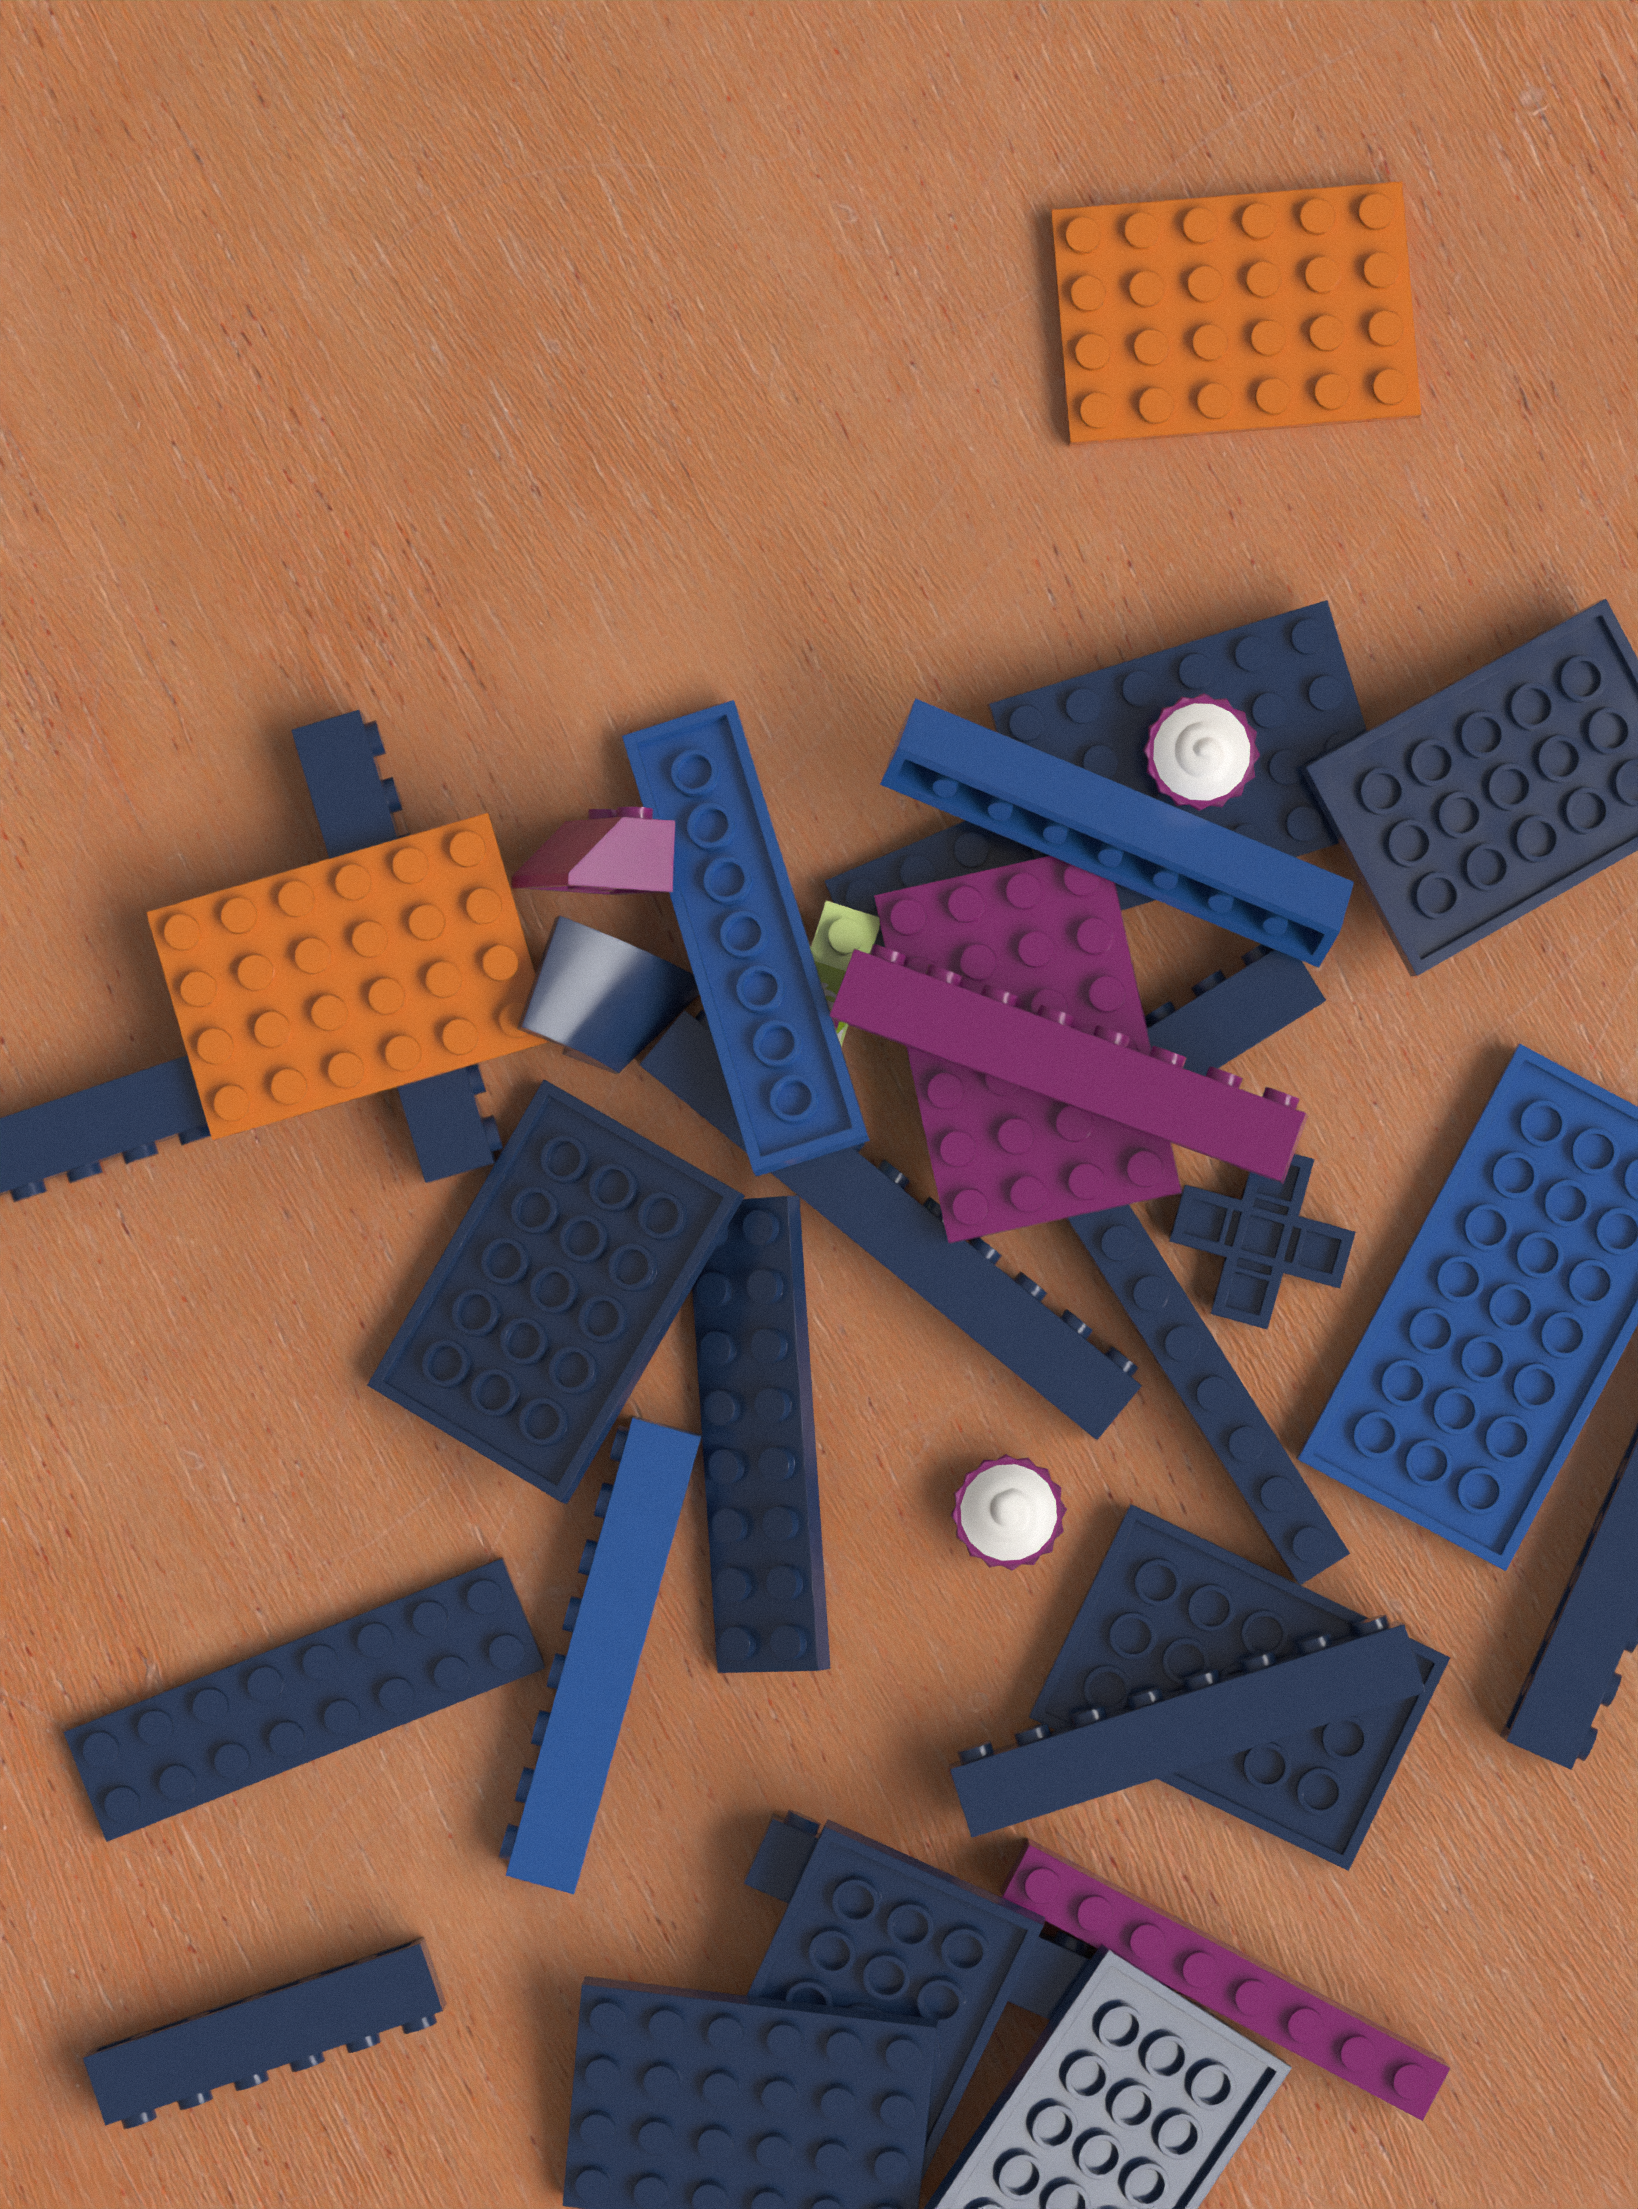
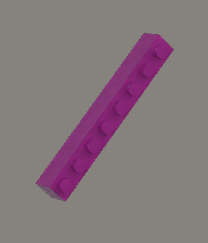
(1068, 1064)
(1226, 1979)

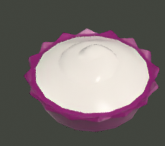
(1201, 751)
(1008, 1512)

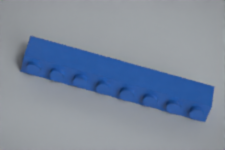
(1117, 833)
(602, 1654)

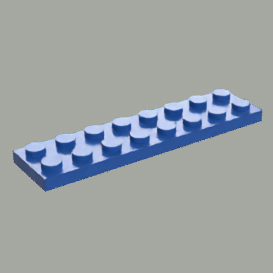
(747, 941)

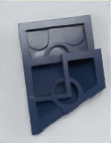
(602, 996)

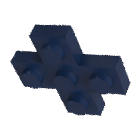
(1261, 1241)

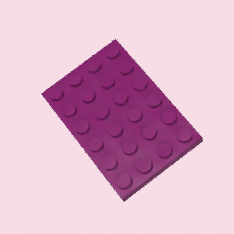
(995, 1148)

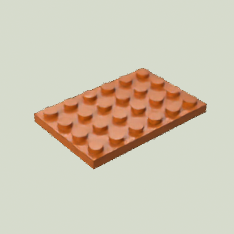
(1235, 313)
(348, 976)

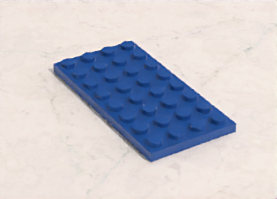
(1497, 1317)

